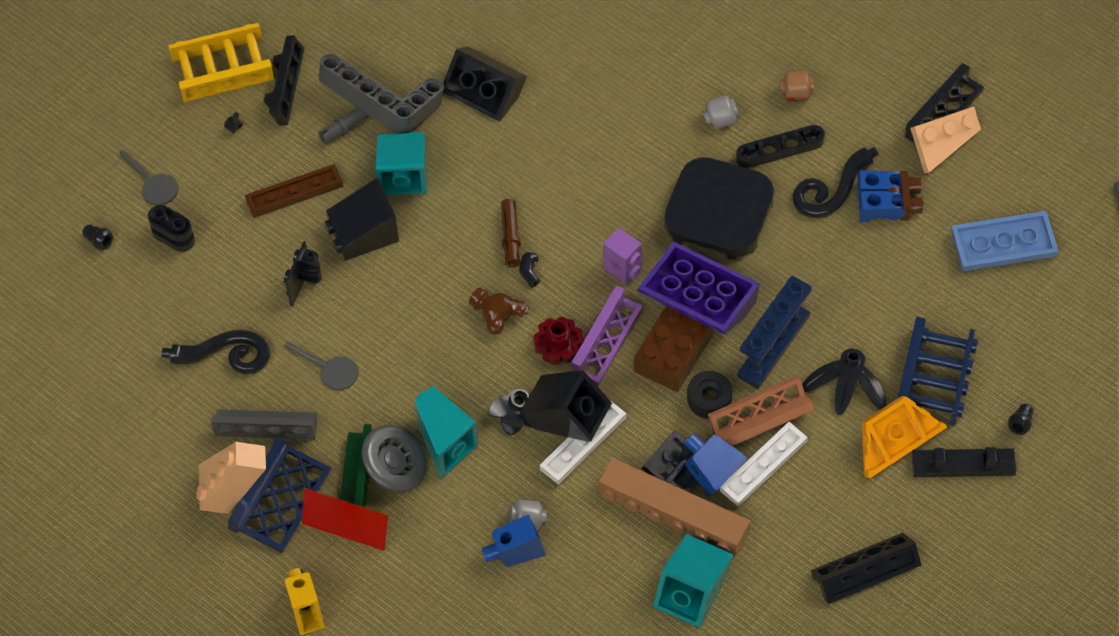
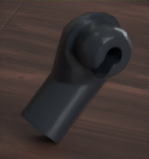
(527, 263)

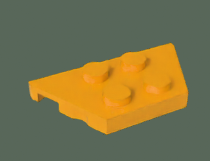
(895, 433)

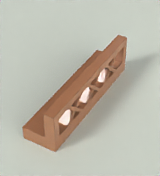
(766, 418)

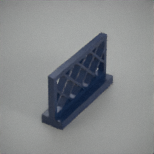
(249, 502)

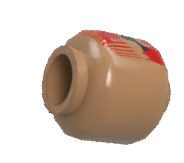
(797, 85)

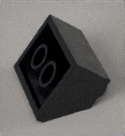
(483, 83)

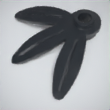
(845, 387)

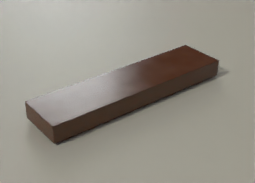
(294, 191)

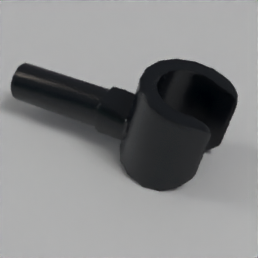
(232, 122)

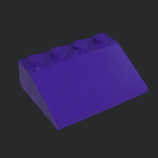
(700, 288)

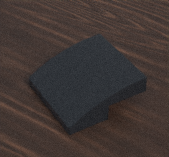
(669, 463)

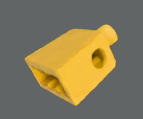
(302, 594)

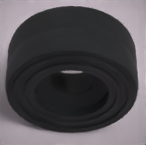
(708, 381)

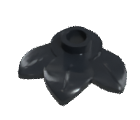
(509, 411)

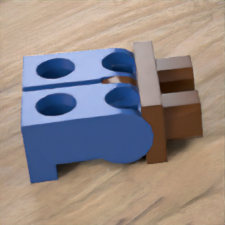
(888, 195)

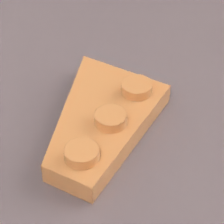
(943, 136)

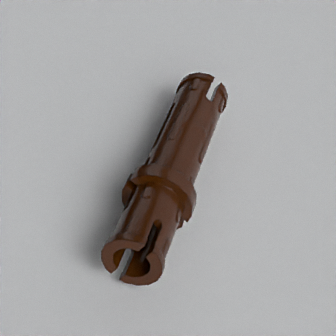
(510, 240)

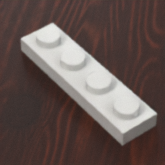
(574, 451)
(763, 464)

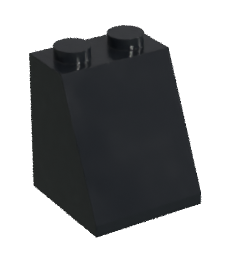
(362, 222)
(566, 405)

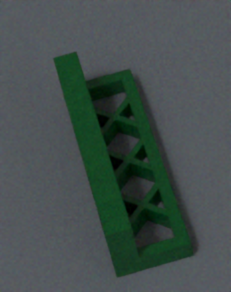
(355, 476)

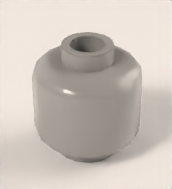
(721, 112)
(527, 507)

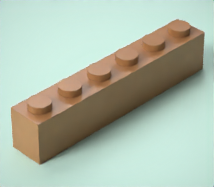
(673, 507)

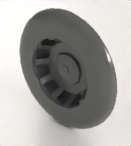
(388, 463)

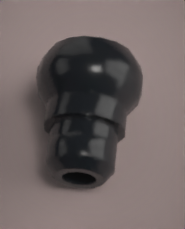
(99, 237)
(1020, 421)

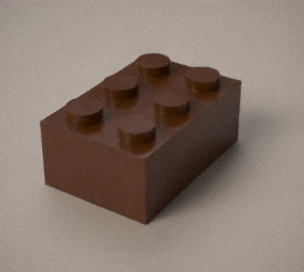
(671, 349)

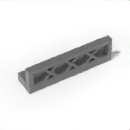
(265, 424)

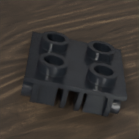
(304, 268)

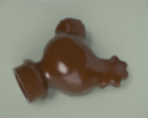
(497, 308)

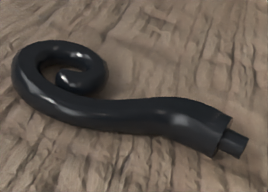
(857, 161)
(194, 353)

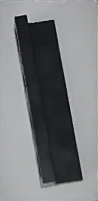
(946, 94)
(867, 568)

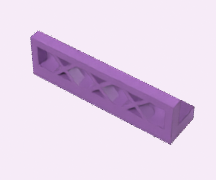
(598, 331)

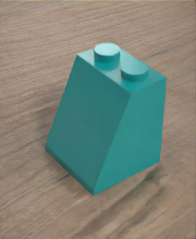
(402, 163)
(445, 429)
(692, 580)

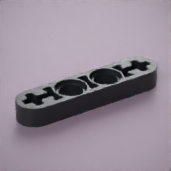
(778, 142)

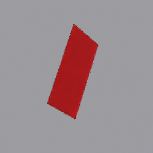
(344, 519)

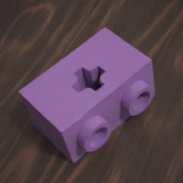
(622, 256)

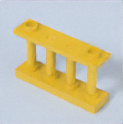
(224, 80)

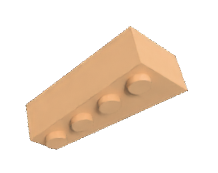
(229, 476)

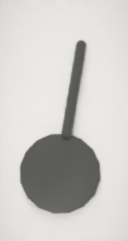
(157, 189)
(336, 373)

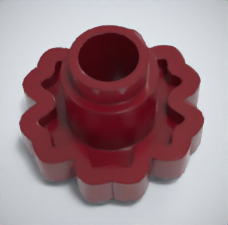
(558, 340)

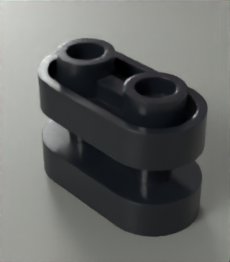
(171, 228)

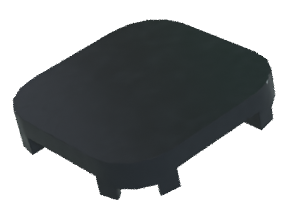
(719, 206)

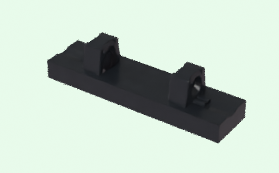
(288, 69)
(963, 462)

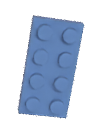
(1004, 241)

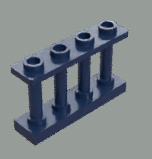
(774, 332)
(917, 356)

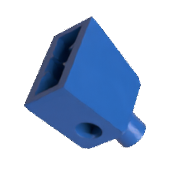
(712, 461)
(515, 543)

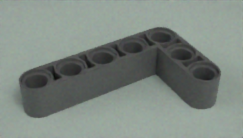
(377, 101)

